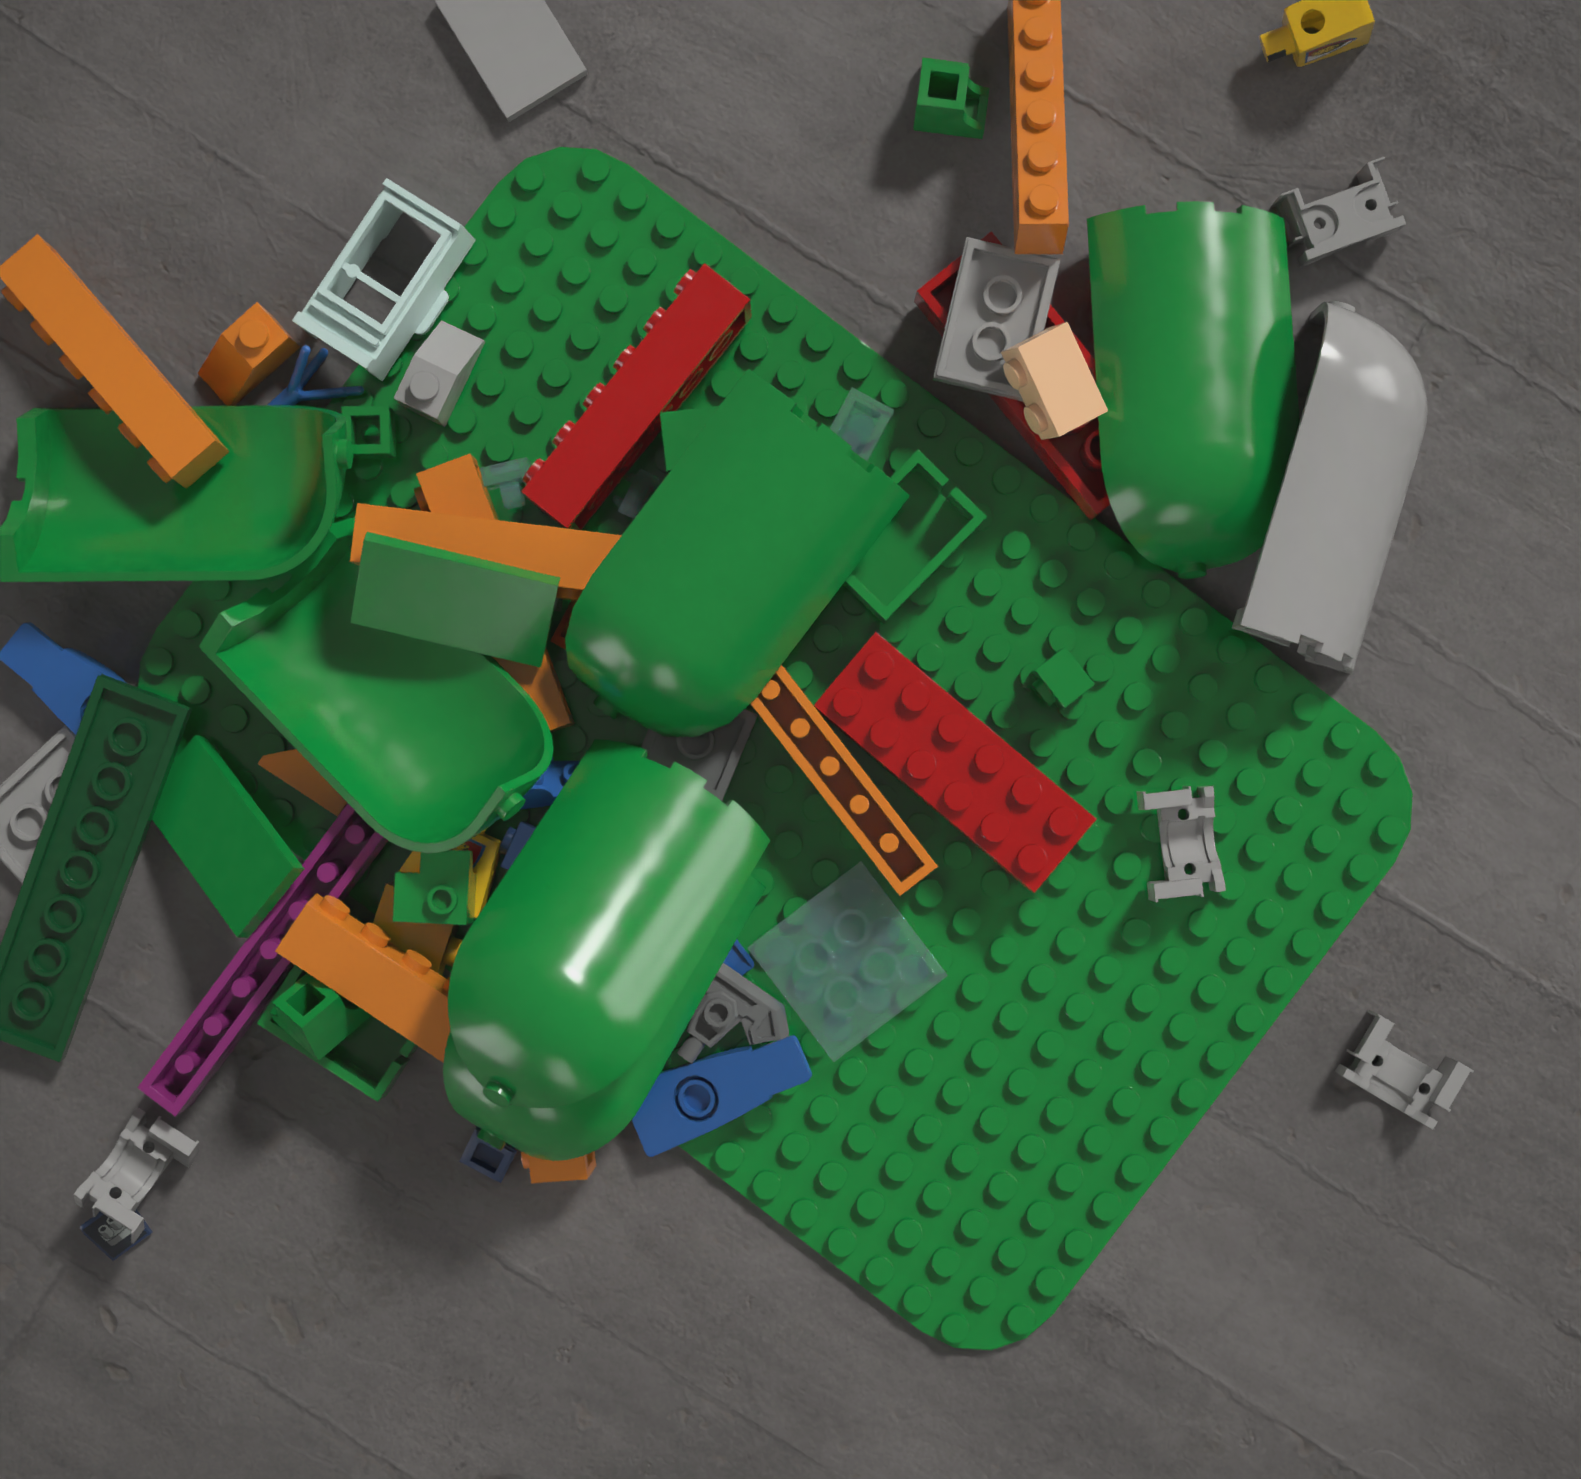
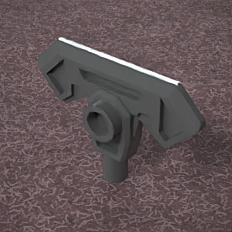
(724, 1005)

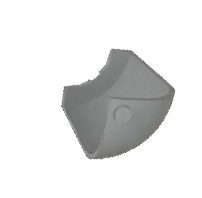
(1339, 493)

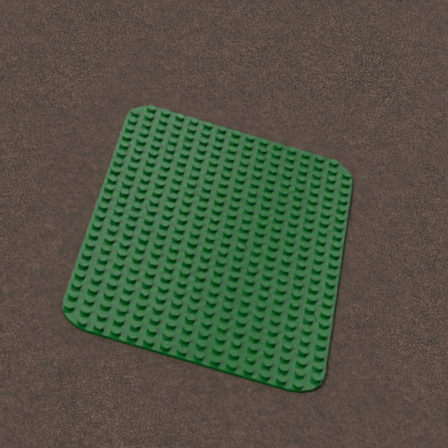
(1081, 1029)

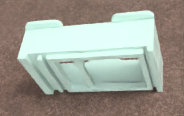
(352, 331)

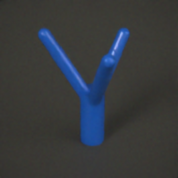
(294, 391)

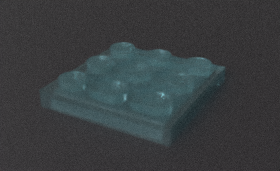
(847, 961)

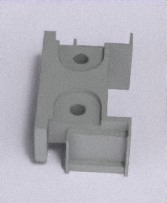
(1341, 216)
(1184, 842)
(1398, 1075)
(134, 1171)

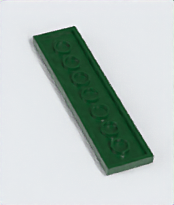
(84, 862)

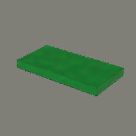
(454, 599)
(224, 838)

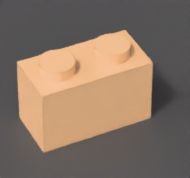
(1053, 382)

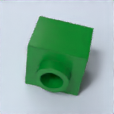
(362, 418)
(1060, 679)

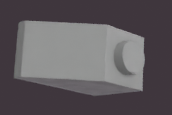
(439, 373)

